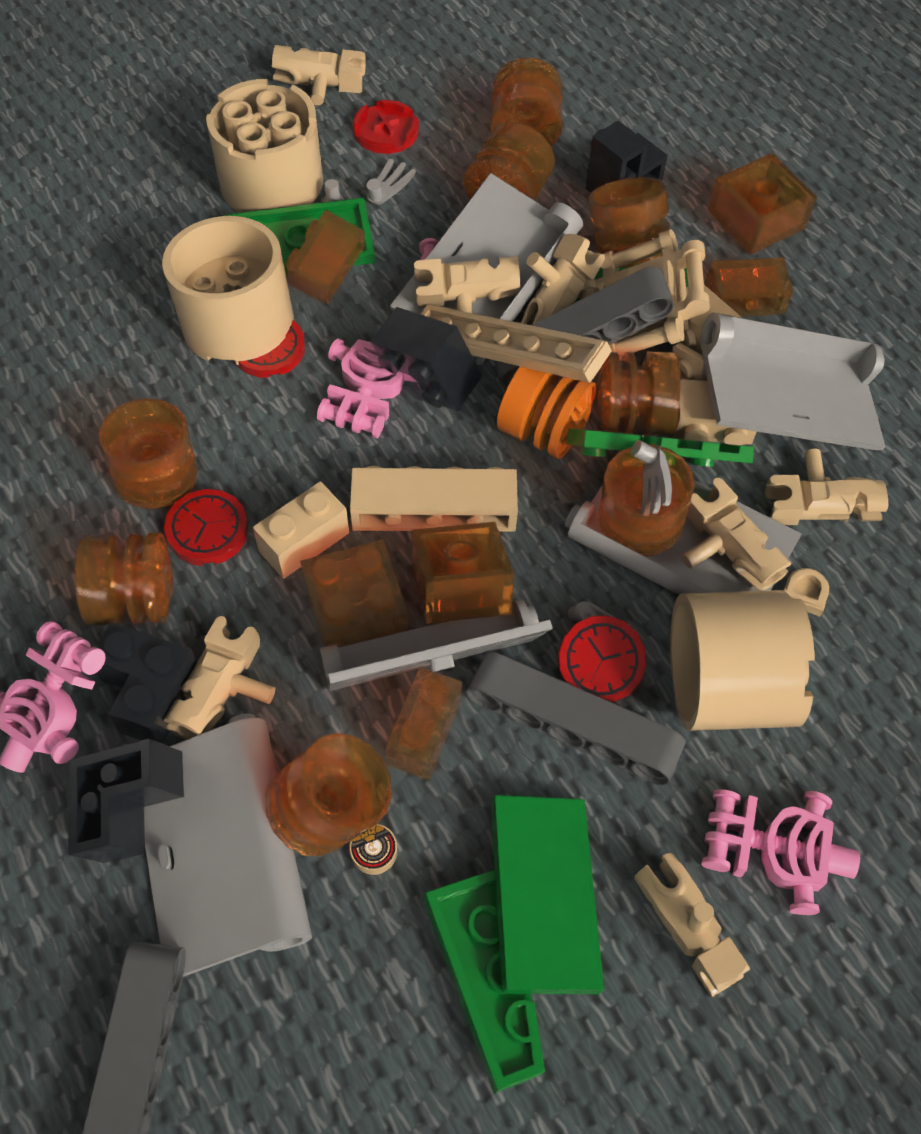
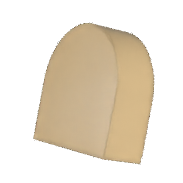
(810, 587)

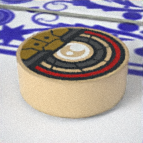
(374, 850)

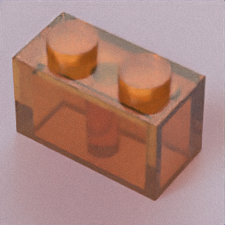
(325, 256)
(751, 285)
(424, 723)

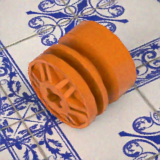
(546, 406)

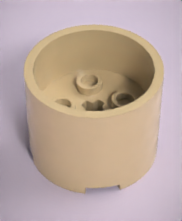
(265, 146)
(228, 288)
(741, 660)

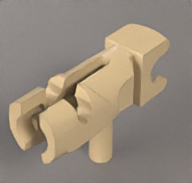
(319, 70)
(562, 280)
(466, 281)
(824, 498)
(733, 535)
(215, 679)
(693, 925)

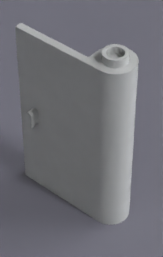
(496, 225)
(791, 381)
(668, 568)
(429, 646)
(230, 873)

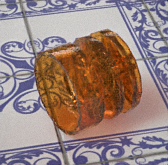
(529, 94)
(515, 156)
(629, 214)
(641, 393)
(149, 453)
(622, 502)
(117, 579)
(328, 795)

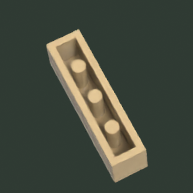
(432, 498)

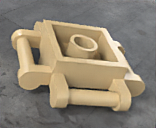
(673, 265)

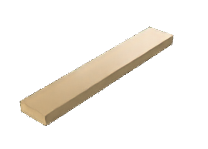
(526, 344)

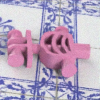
(368, 385)
(52, 711)
(814, 859)

